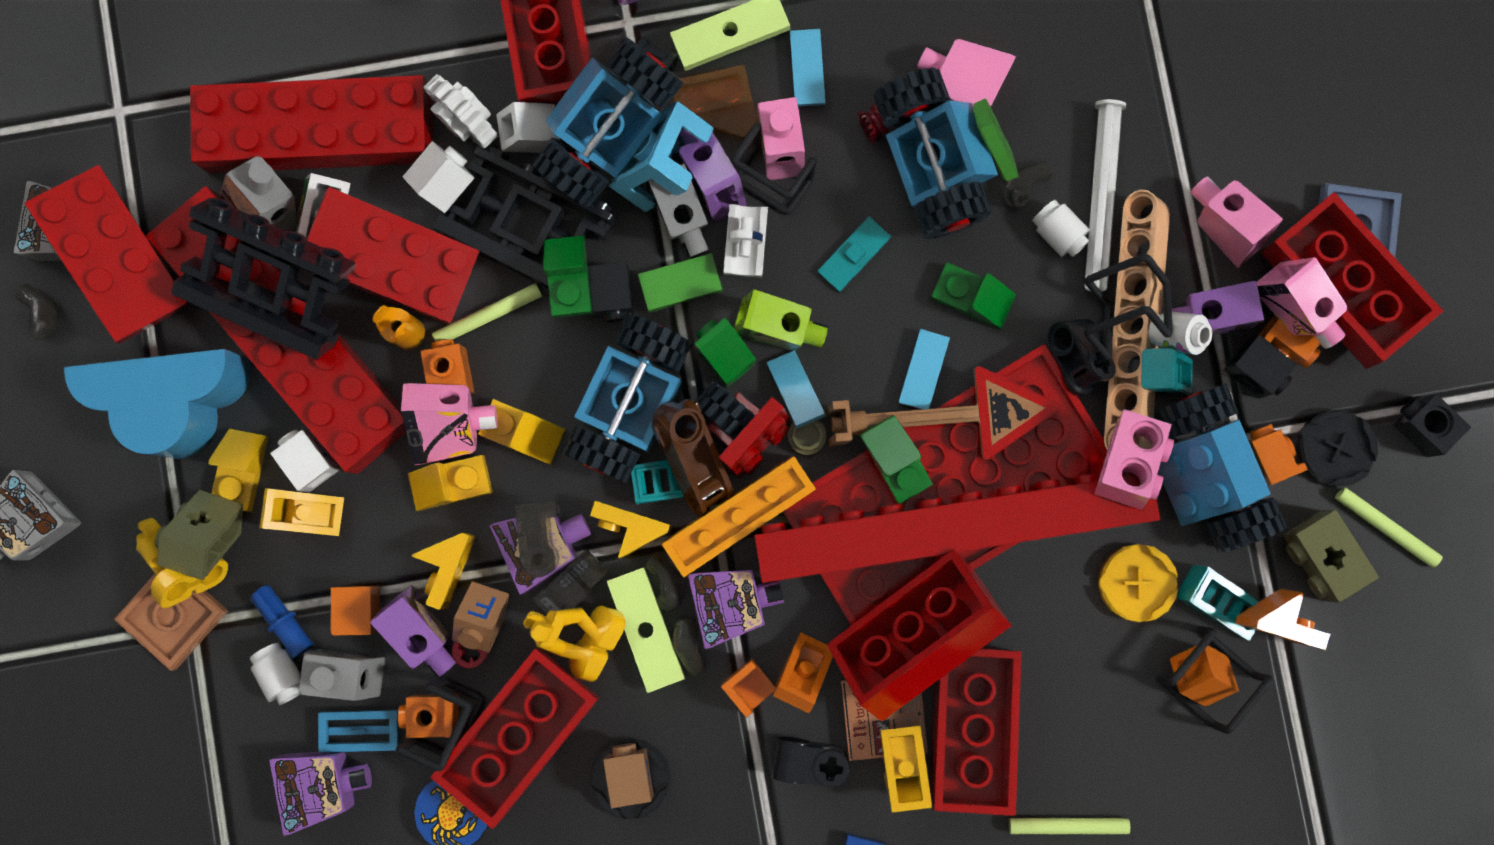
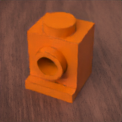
(1298, 348)
(1274, 454)
(443, 716)

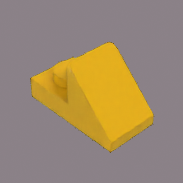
(525, 433)
(239, 466)
(450, 482)
(301, 512)
(639, 531)
(451, 558)
(905, 769)

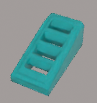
(1167, 371)
(639, 484)
(1200, 588)

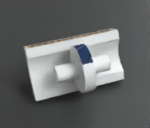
(745, 241)

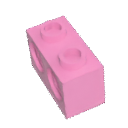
(1126, 456)

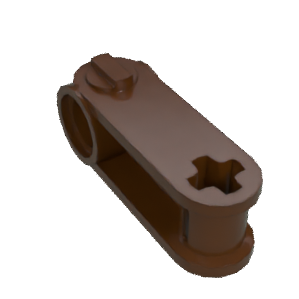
(692, 455)

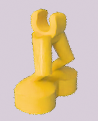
(171, 586)
(589, 653)

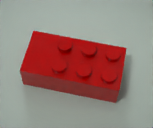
(545, 46)
(106, 254)
(395, 255)
(1380, 294)
(917, 635)
(977, 735)
(515, 737)

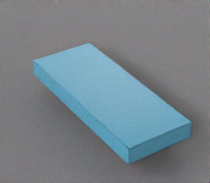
(807, 67)
(924, 370)
(796, 389)

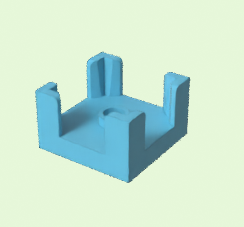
(655, 154)

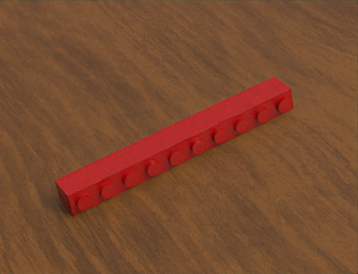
(941, 528)

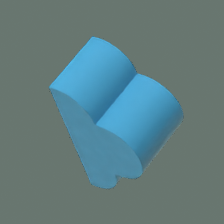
(163, 402)

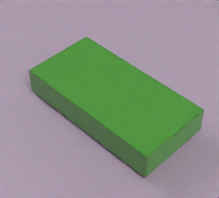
(995, 140)
(680, 283)

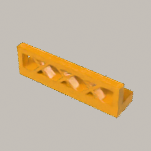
(738, 516)

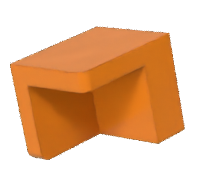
(354, 609)
(1208, 677)
(748, 687)

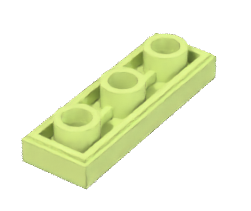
(706, 38)
(655, 653)

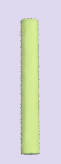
(488, 313)
(1388, 527)
(1069, 826)

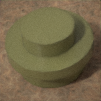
(807, 439)

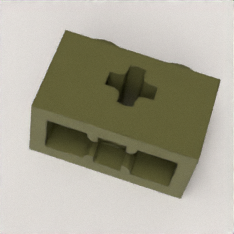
(199, 534)
(1347, 566)

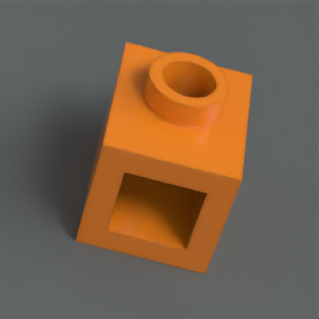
(447, 364)

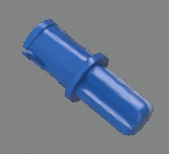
(281, 621)

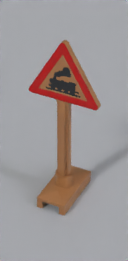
(1001, 410)

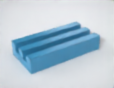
(391, 729)

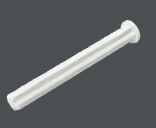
(1103, 188)

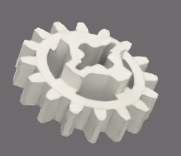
(460, 111)

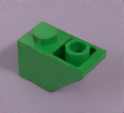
(724, 351)

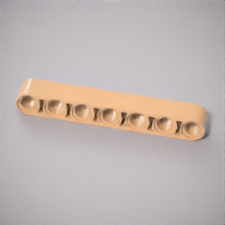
(1124, 343)

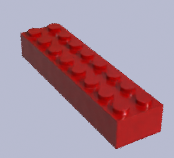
(331, 395)

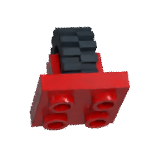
(742, 427)

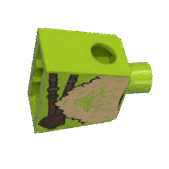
(761, 321)

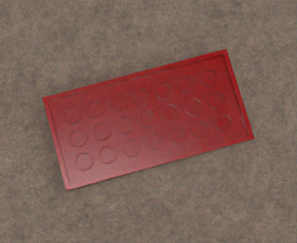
(951, 454)

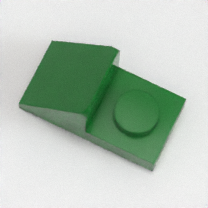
(567, 276)
(973, 295)
(896, 459)

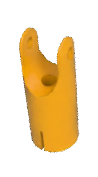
(399, 327)

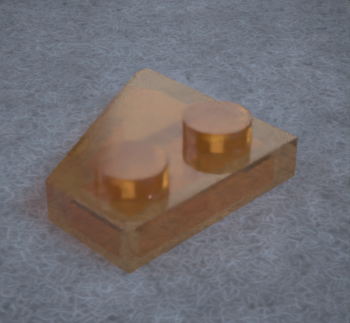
(720, 99)

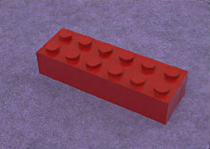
(311, 123)

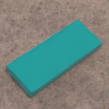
(854, 254)

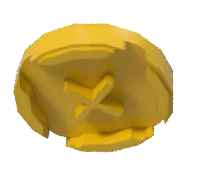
(1138, 583)

